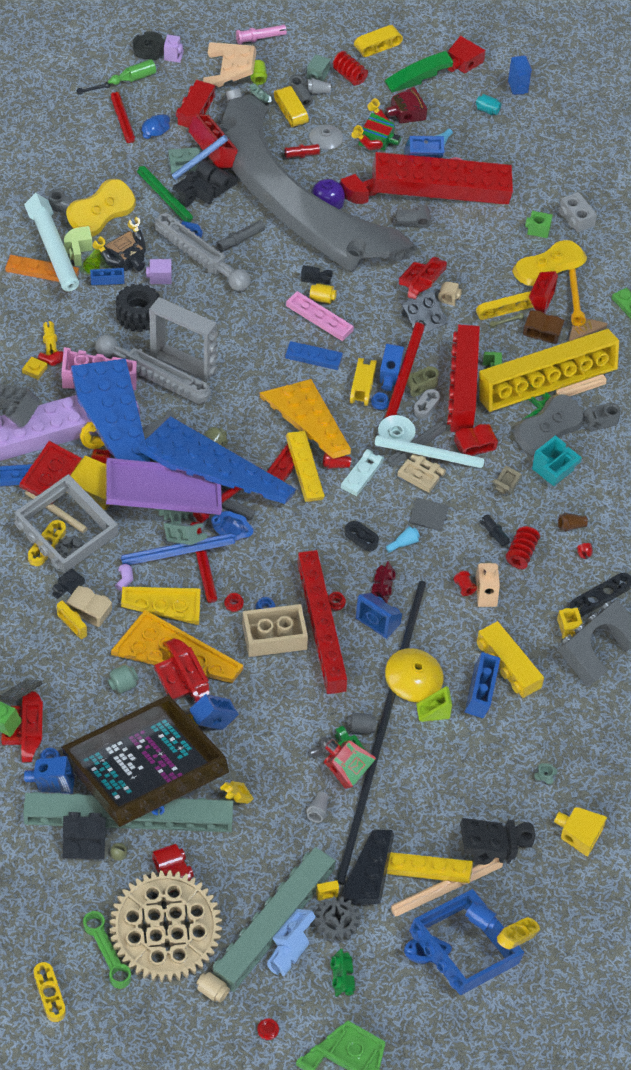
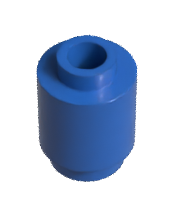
(481, 916)

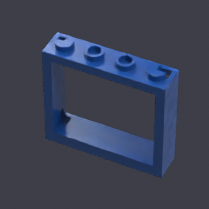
(442, 960)

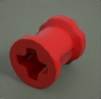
(465, 583)

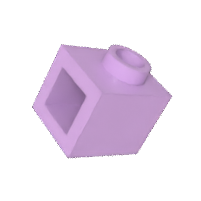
(159, 271)

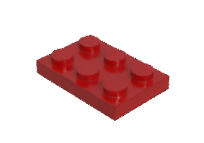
(49, 468)

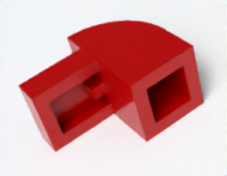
(356, 190)

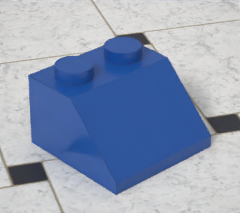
(377, 614)

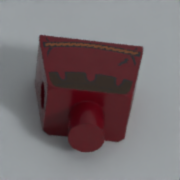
(407, 107)

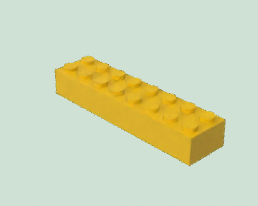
(548, 370)

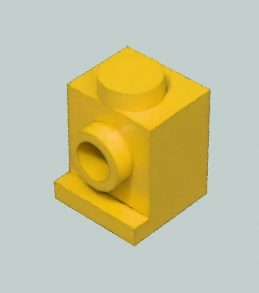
(568, 620)

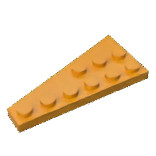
(307, 412)

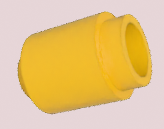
(323, 293)

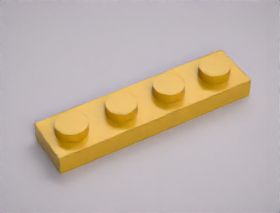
(305, 466)
(430, 867)

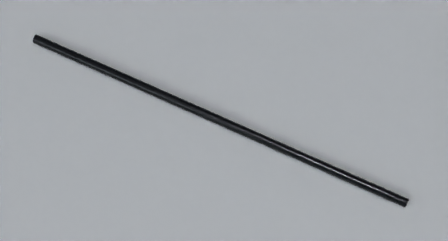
(378, 744)

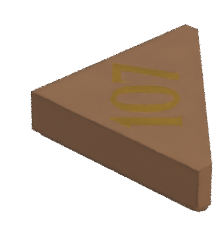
(588, 328)

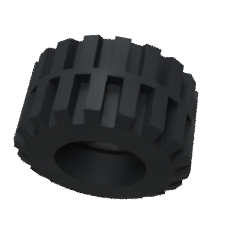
(135, 297)

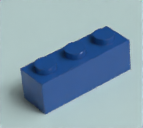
(107, 276)

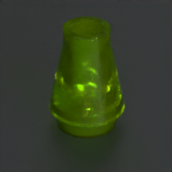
(93, 261)

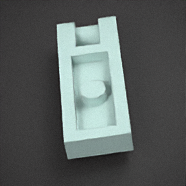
(362, 472)

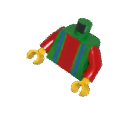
(377, 130)

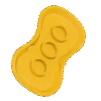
(109, 202)
(560, 257)

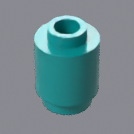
(488, 104)

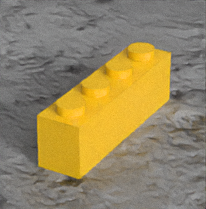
(513, 662)

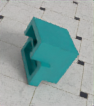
(555, 461)

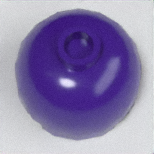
(330, 192)

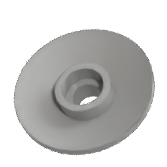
(326, 136)

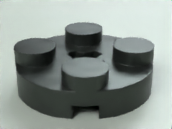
(141, 47)

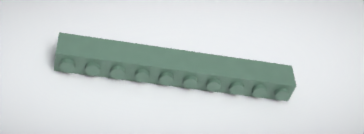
(178, 815)

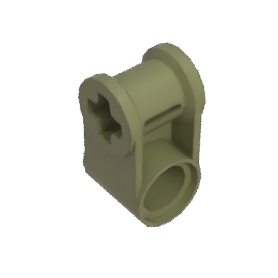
(423, 380)

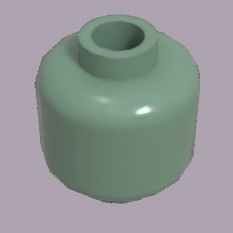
(123, 678)

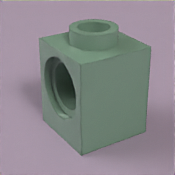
(318, 68)

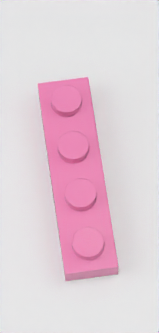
(319, 316)

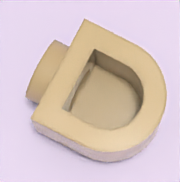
(449, 293)

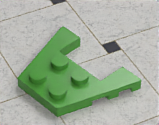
(348, 1047)

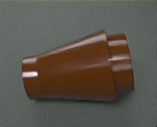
(571, 521)

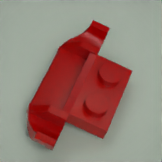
(422, 276)
(182, 672)
(30, 729)

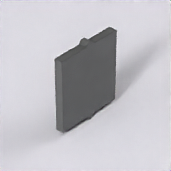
(429, 514)

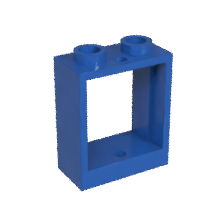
(417, 147)

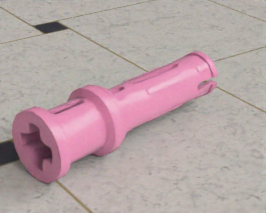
(252, 34)

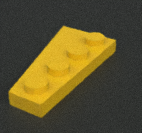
(171, 603)

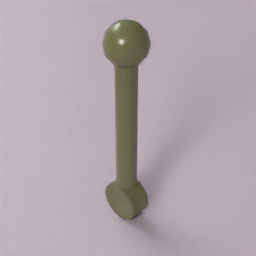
(493, 324)

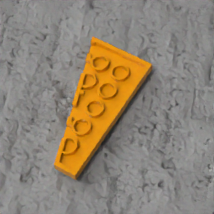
(145, 644)

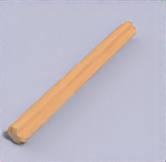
(441, 888)

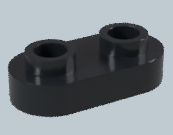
(362, 537)

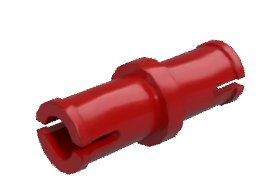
(301, 151)

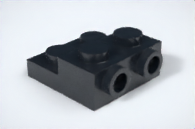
(84, 836)

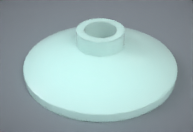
(397, 425)

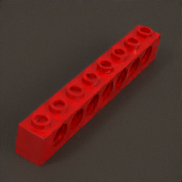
(322, 622)

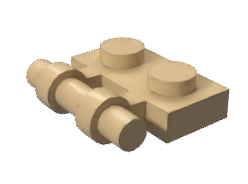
(418, 475)

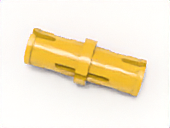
(49, 337)

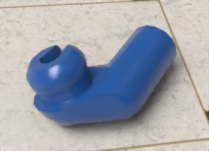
(193, 228)

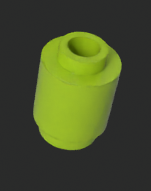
(259, 75)

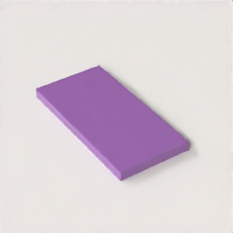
(159, 488)

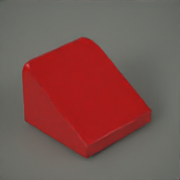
(101, 455)

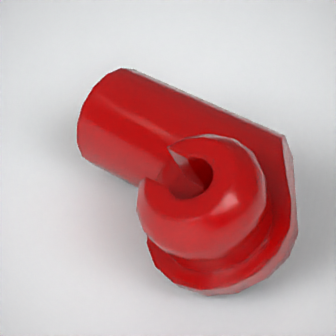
(52, 359)

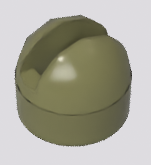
(117, 853)

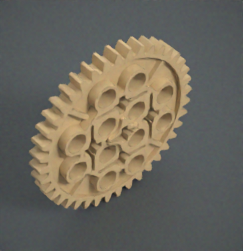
(189, 898)

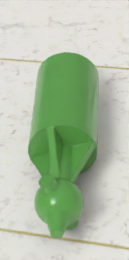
(135, 72)

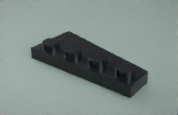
(369, 873)

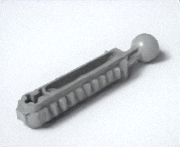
(201, 251)
(157, 370)

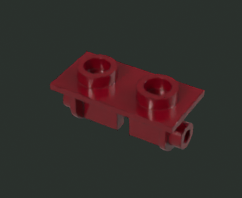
(385, 576)

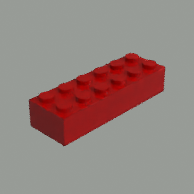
(463, 378)

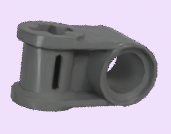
(602, 416)

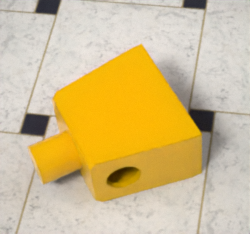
(581, 828)

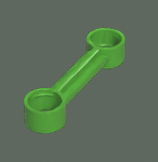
(107, 949)

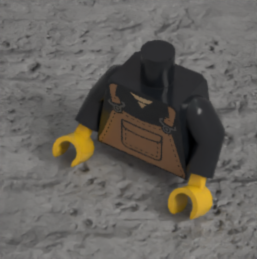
(125, 250)

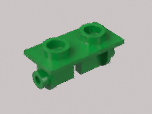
(342, 964)

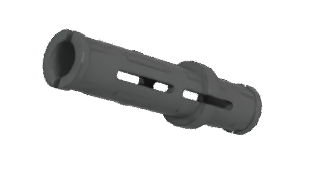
(234, 239)

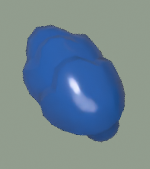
(155, 126)
(232, 523)
(415, 952)

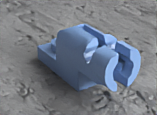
(290, 942)

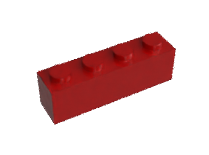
(205, 133)

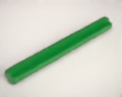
(157, 186)

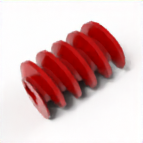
(350, 68)
(522, 547)

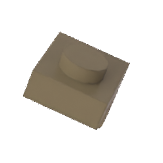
(507, 480)

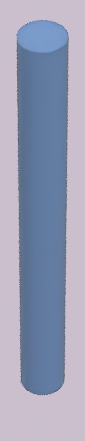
(200, 157)

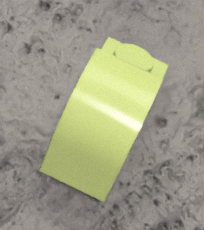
(78, 241)

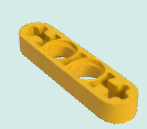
(492, 308)

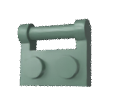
(180, 157)

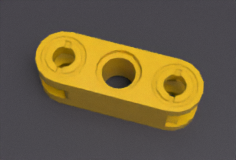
(363, 381)

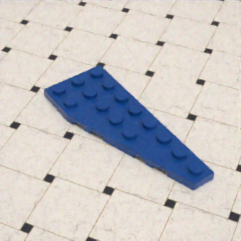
(110, 403)
(188, 450)

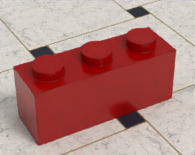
(197, 102)

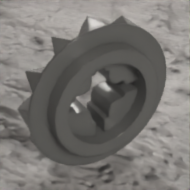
(64, 544)

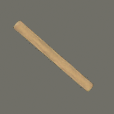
(63, 515)

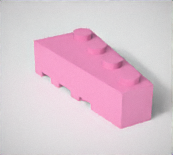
(77, 358)

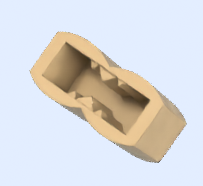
(90, 606)

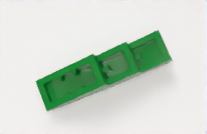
(416, 72)

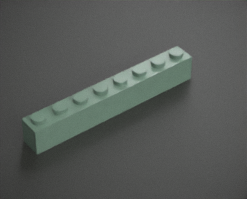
(258, 937)

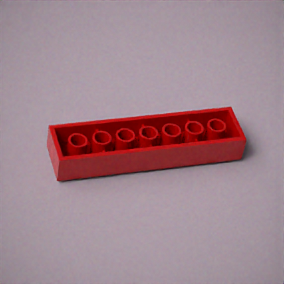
(442, 178)

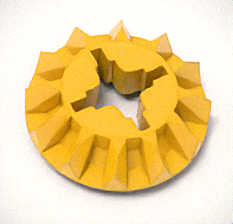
(85, 436)

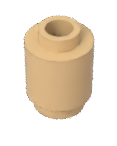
(212, 987)

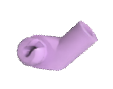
(127, 576)

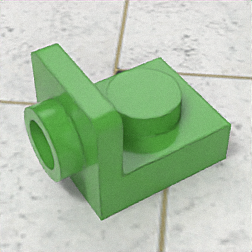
(492, 358)

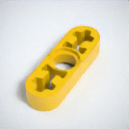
(47, 535)
(518, 932)
(51, 983)

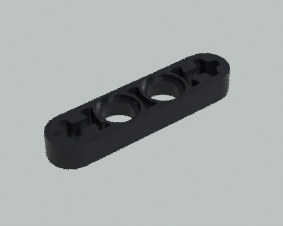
(602, 597)

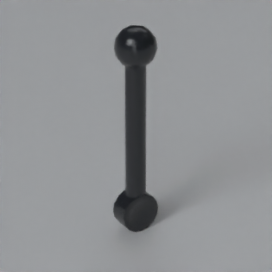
(80, 91)

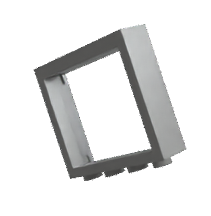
(160, 350)
(70, 486)

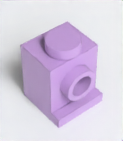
(173, 49)

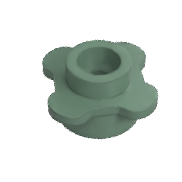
(546, 768)

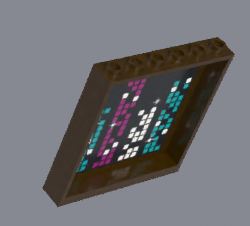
(145, 760)

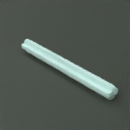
(429, 451)

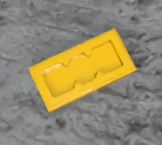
(71, 619)

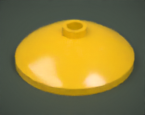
(410, 682)

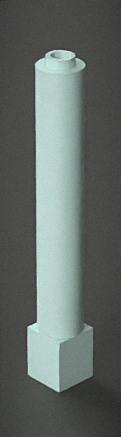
(41, 212)

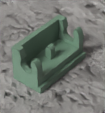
(182, 533)

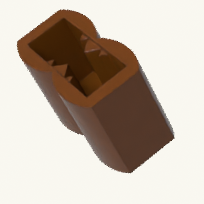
(543, 327)

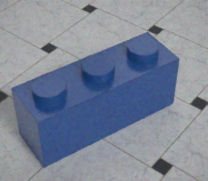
(482, 685)

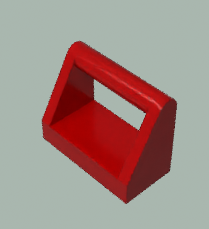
(543, 290)

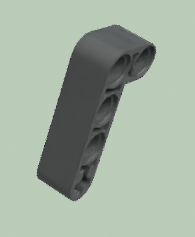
(19, 403)

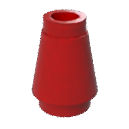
(340, 462)

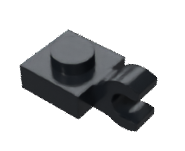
(313, 275)
(67, 583)

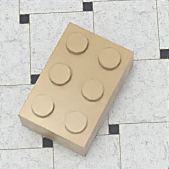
(274, 630)

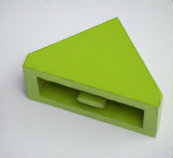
(436, 706)

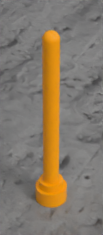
(577, 317)

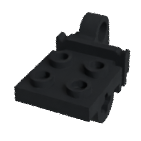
(204, 183)
(493, 840)

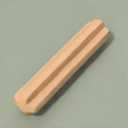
(582, 386)

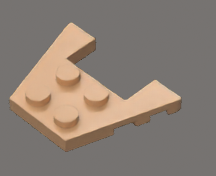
(236, 63)

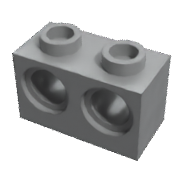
(577, 212)

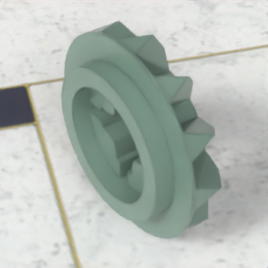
(260, 93)

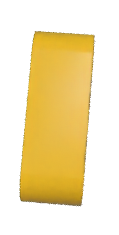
(378, 41)
(291, 106)

